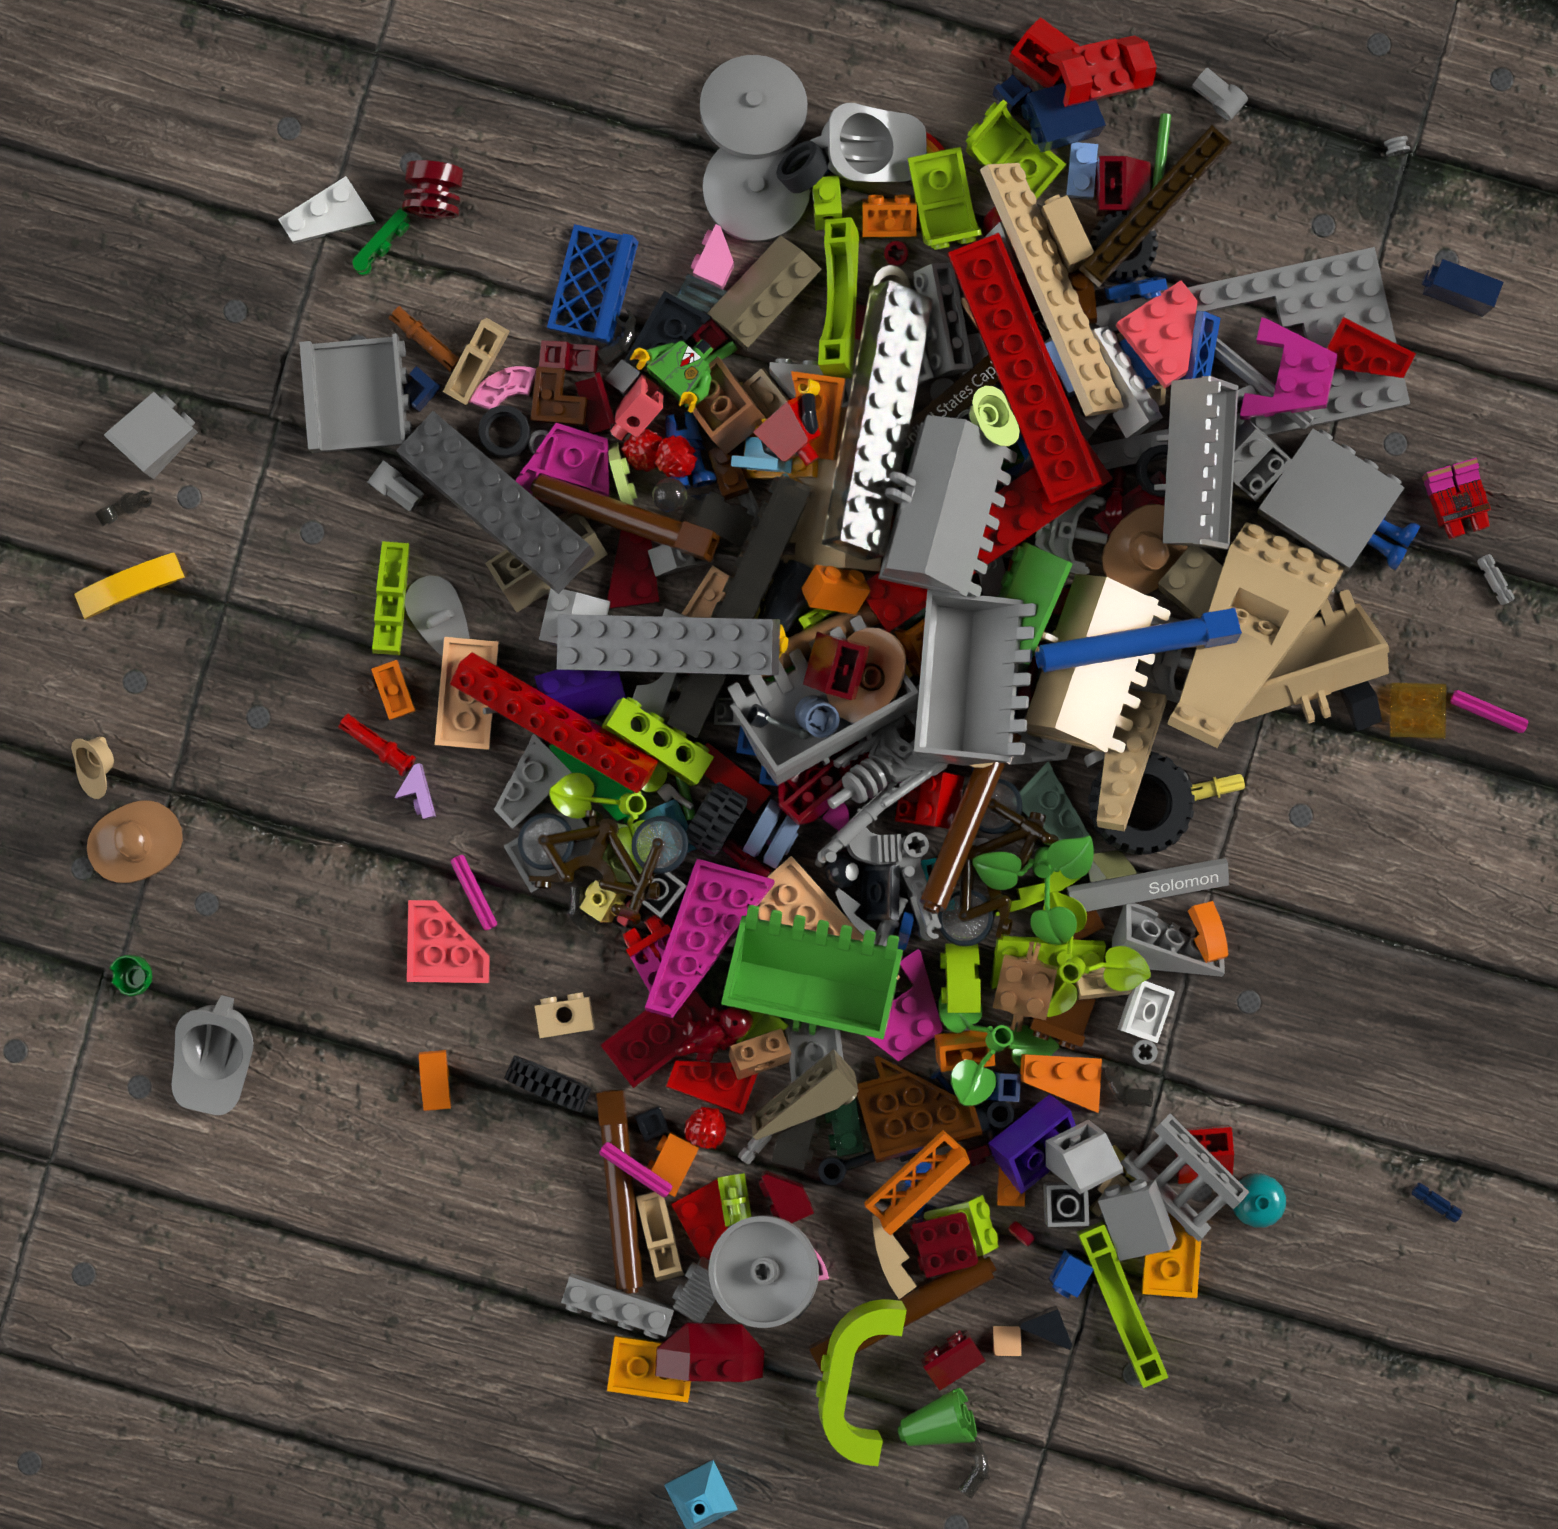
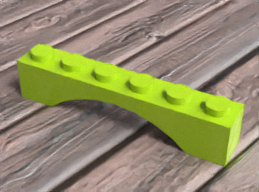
(838, 335)
(1122, 1304)

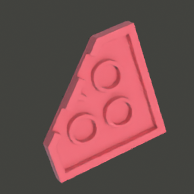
(1163, 332)
(442, 948)

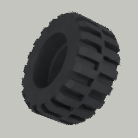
(1174, 821)

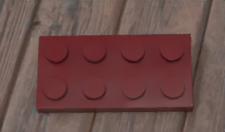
(652, 1039)

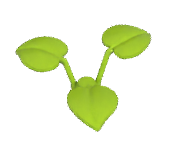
(574, 796)
(1123, 965)

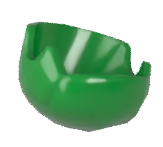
(131, 974)

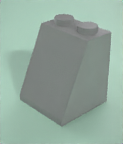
(152, 434)

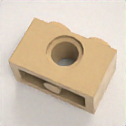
(550, 1025)

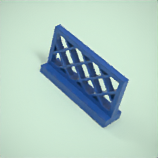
(615, 288)

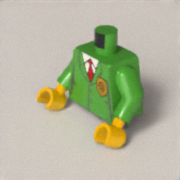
(679, 370)

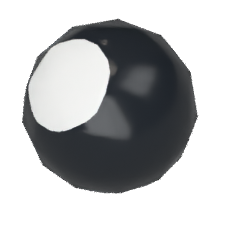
(843, 871)

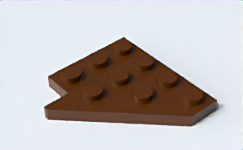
(909, 1112)

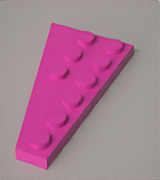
(702, 930)

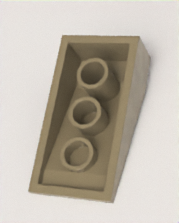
(1192, 581)
(812, 1094)

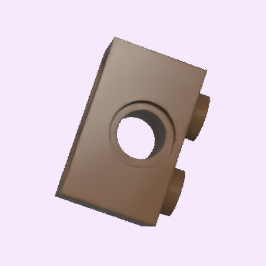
(759, 1054)

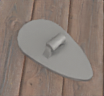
(436, 611)

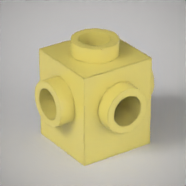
(600, 901)

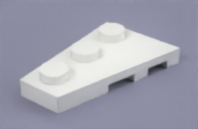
(327, 212)

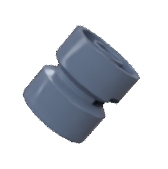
(817, 716)

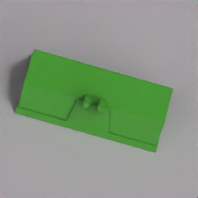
(813, 974)

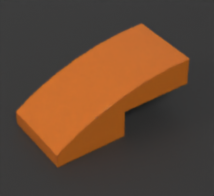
(1211, 935)
(434, 1080)

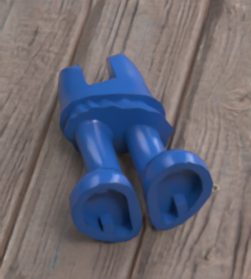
(700, 475)
(1403, 536)

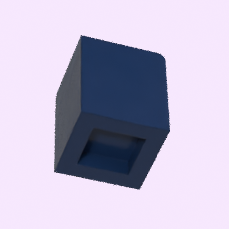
(1012, 92)
(420, 389)

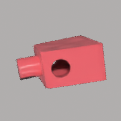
(638, 408)

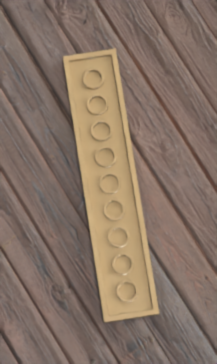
(1052, 288)

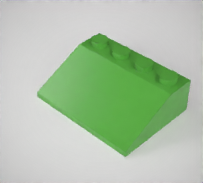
(1036, 579)

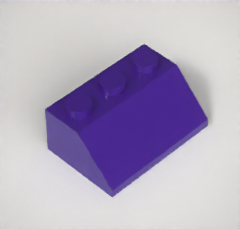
(583, 691)
(1021, 1146)

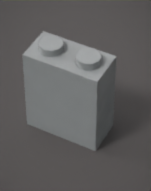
(1137, 1219)

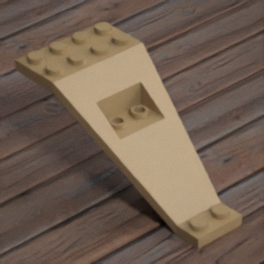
(1275, 599)

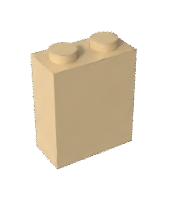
(1066, 232)

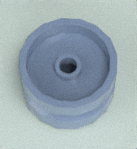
(772, 833)

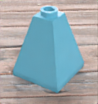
(702, 1487)

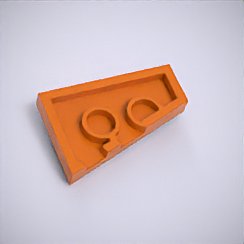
(828, 410)
(1065, 1077)

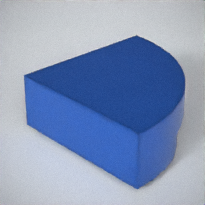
(905, 930)

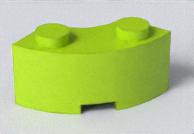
(962, 979)

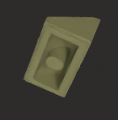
(1109, 866)

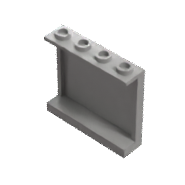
(355, 394)
(1330, 499)

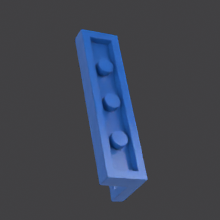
(1203, 345)

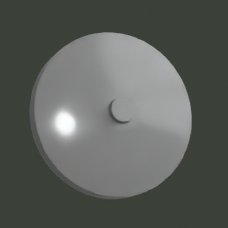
(753, 106)
(750, 198)
(763, 1271)

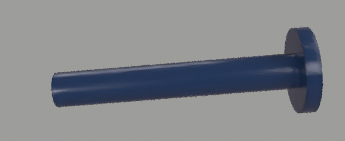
(937, 1074)

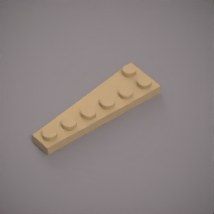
(1125, 770)

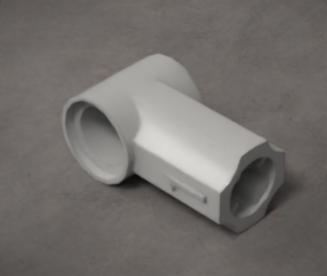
(1225, 98)
(390, 483)

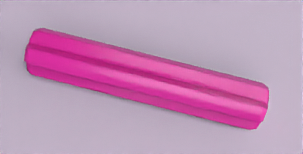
(1489, 711)
(473, 892)
(635, 1169)

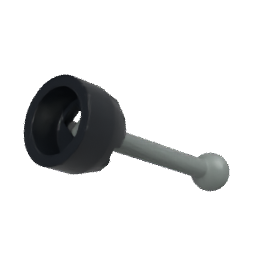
(759, 717)

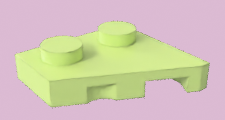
(620, 470)

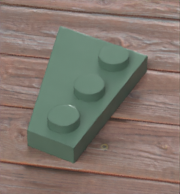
(1047, 796)

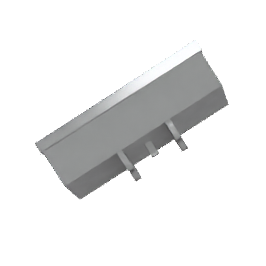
(1200, 462)
(972, 679)
(784, 752)

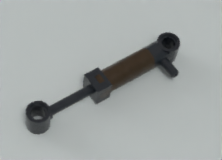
(987, 1125)

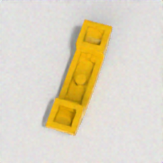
(128, 584)

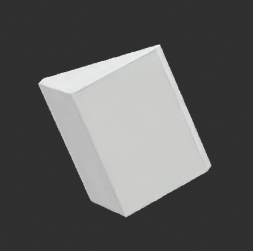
(1146, 1011)

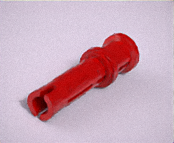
(387, 751)

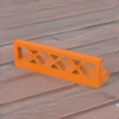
(924, 1188)

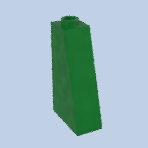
(603, 785)

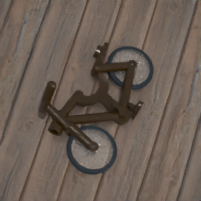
(656, 845)
(970, 913)

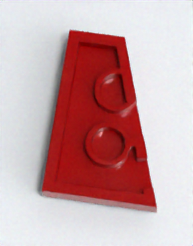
(1368, 352)
(712, 1084)
(702, 1217)

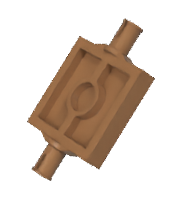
(1025, 986)

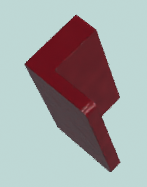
(599, 412)

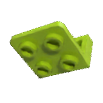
(979, 1221)

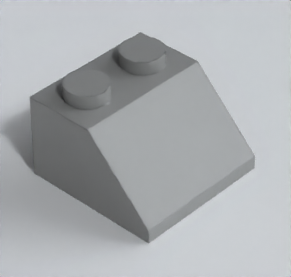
(568, 603)

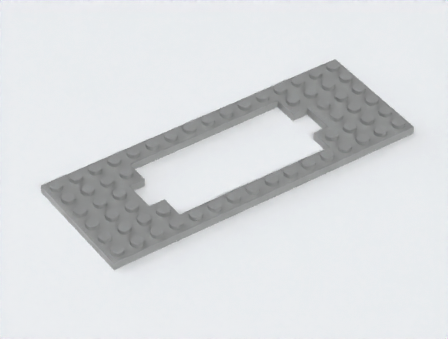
(1304, 295)

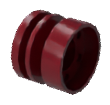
(432, 194)

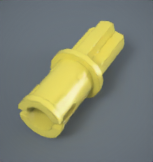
(1218, 787)

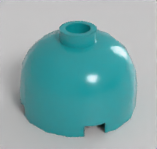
(1263, 1203)

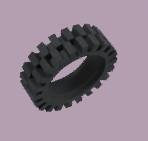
(547, 1083)

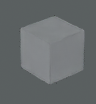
(670, 891)
(1064, 1205)

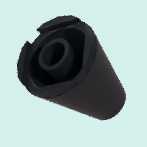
(786, 595)

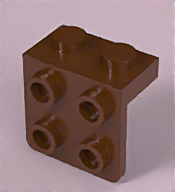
(1067, 1026)

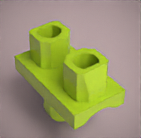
(734, 1198)

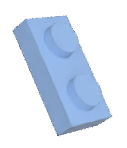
(1082, 170)

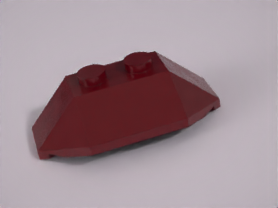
(807, 793)
(710, 1354)

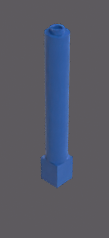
(1209, 630)

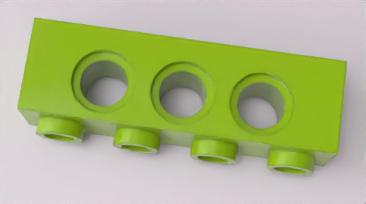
(697, 757)

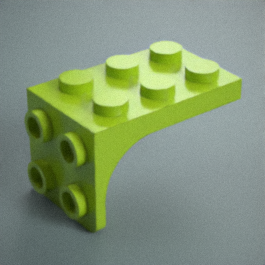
(1005, 141)
(943, 198)

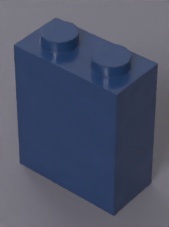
(1059, 125)
(1461, 287)

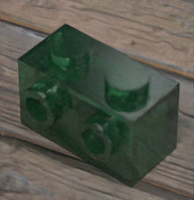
(846, 1130)

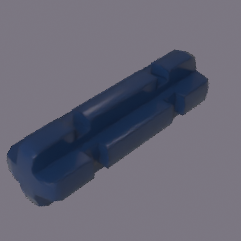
(1437, 1202)

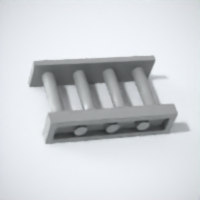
(1207, 1167)

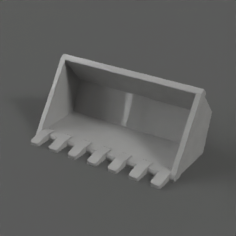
(945, 507)

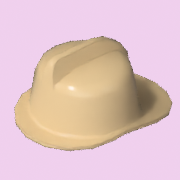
(92, 763)

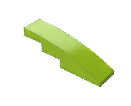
(390, 598)
(1036, 893)

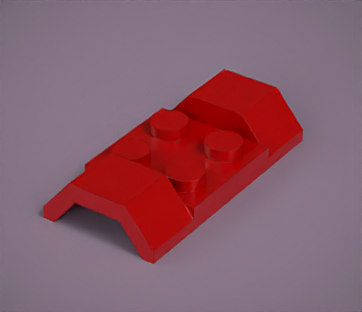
(1105, 69)

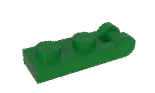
(380, 243)

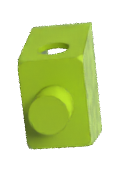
(826, 200)

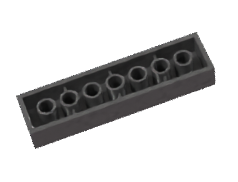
(496, 502)
(668, 644)

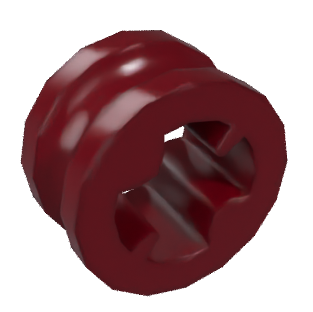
(901, 247)

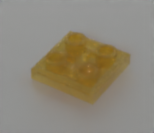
(1417, 710)

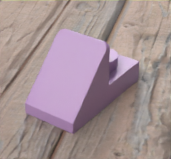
(416, 784)

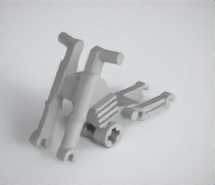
(886, 851)

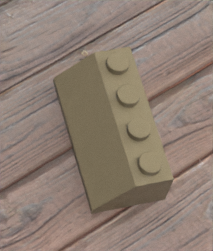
(764, 292)
(520, 583)

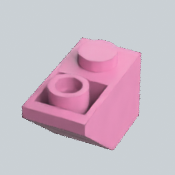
(715, 261)

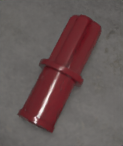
(745, 860)

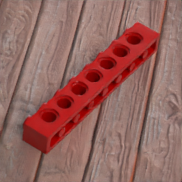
(554, 722)

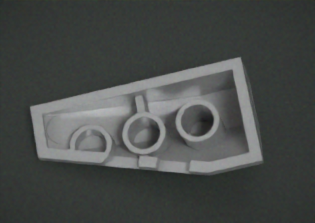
(1161, 943)

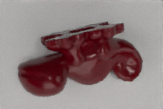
(716, 1032)

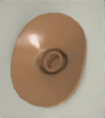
(1137, 551)
(880, 678)
(134, 842)

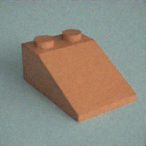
(728, 410)

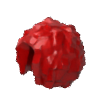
(642, 450)
(675, 457)
(705, 1128)

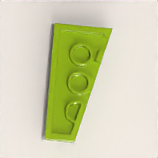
(1089, 951)

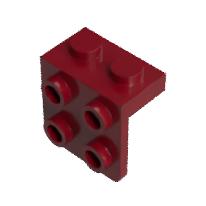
(944, 1244)

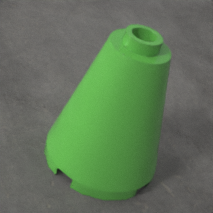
(940, 1422)

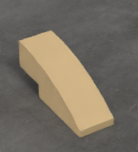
(476, 360)
(659, 1236)
(891, 1258)

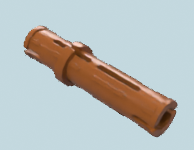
(416, 331)

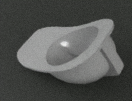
(871, 143)
(211, 1058)

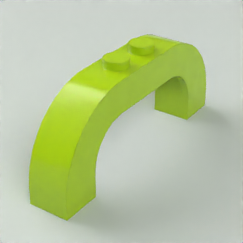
(859, 1324)

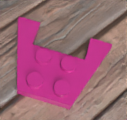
(1302, 377)
(570, 457)
(912, 1013)

